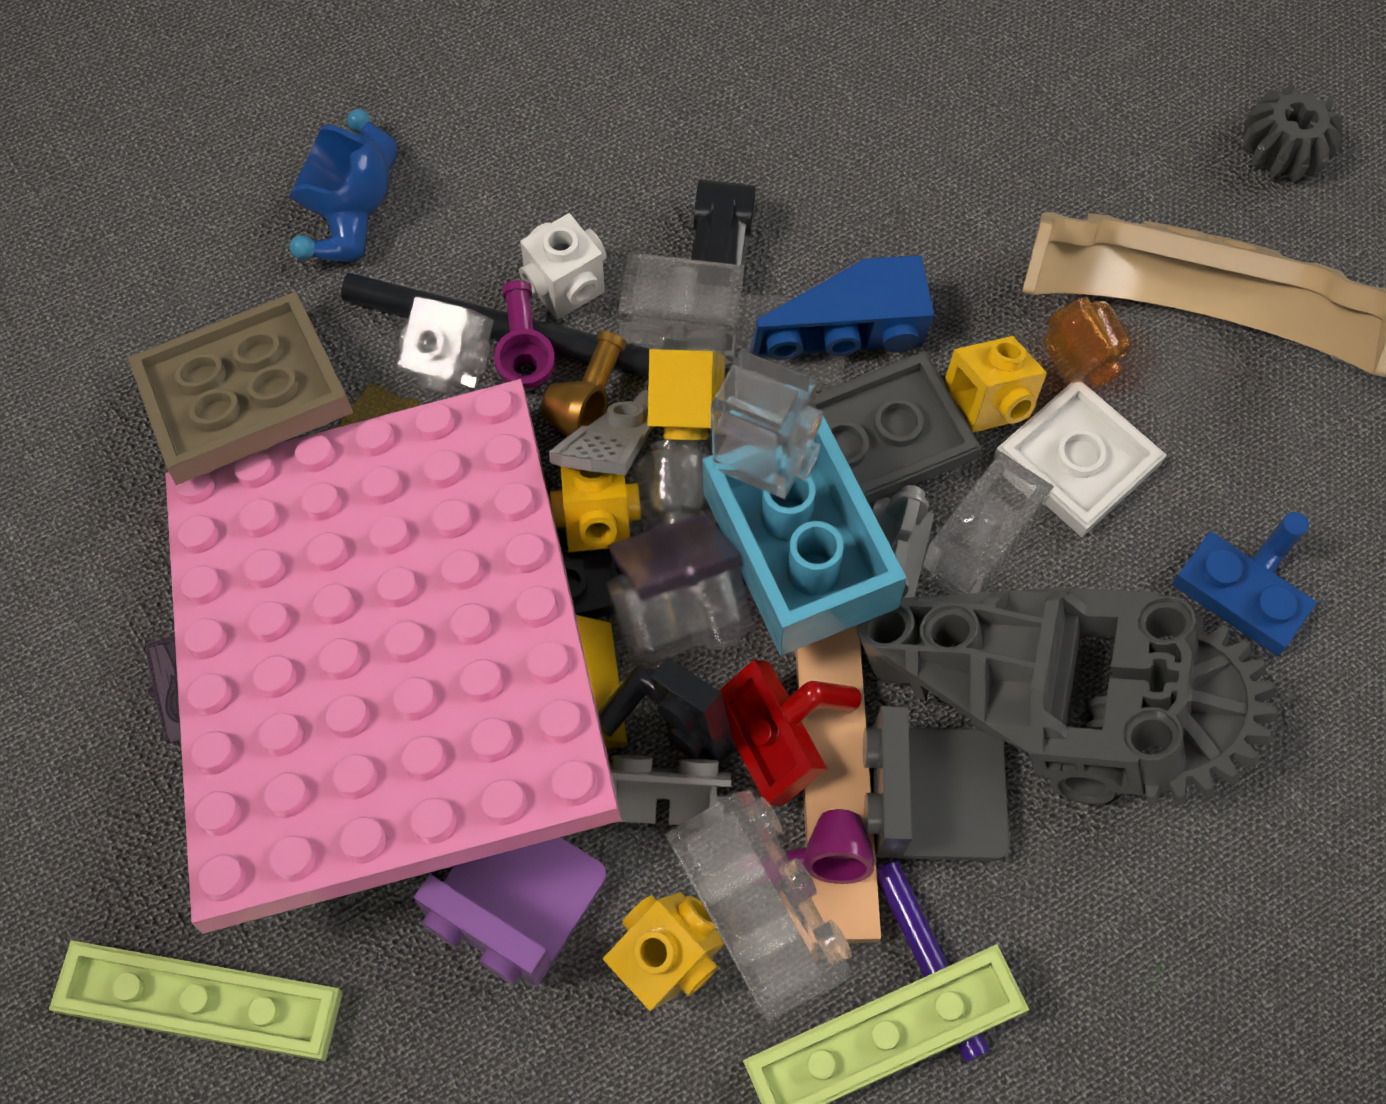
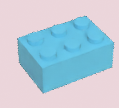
(811, 557)

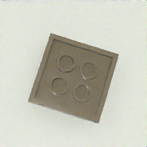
(237, 387)

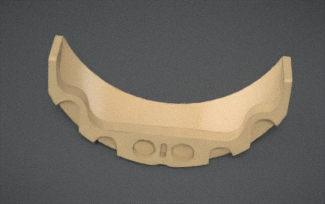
(1212, 279)

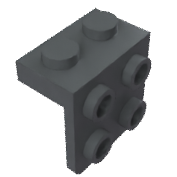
(934, 791)

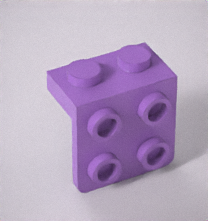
(514, 905)

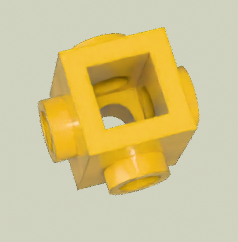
(994, 383)
(594, 508)
(665, 949)

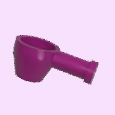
(523, 343)
(837, 849)

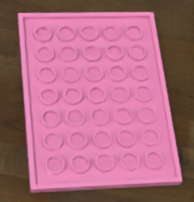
(377, 660)

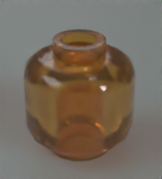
(1087, 342)

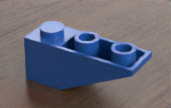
(861, 308)

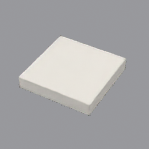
(1085, 454)

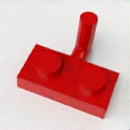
(771, 729)

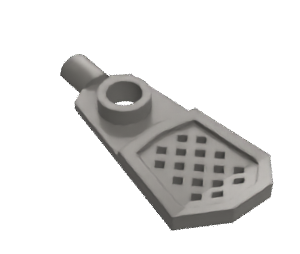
(609, 442)

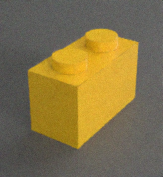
(682, 391)

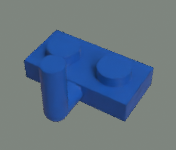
(1247, 589)

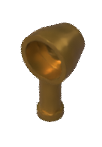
(583, 402)

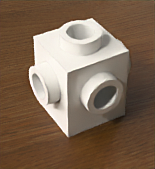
(563, 265)

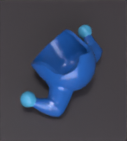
(344, 184)

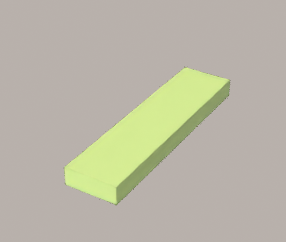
(197, 1000)
(889, 1033)

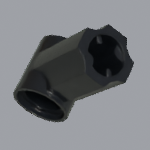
(722, 221)

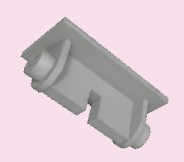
(907, 529)
(689, 787)

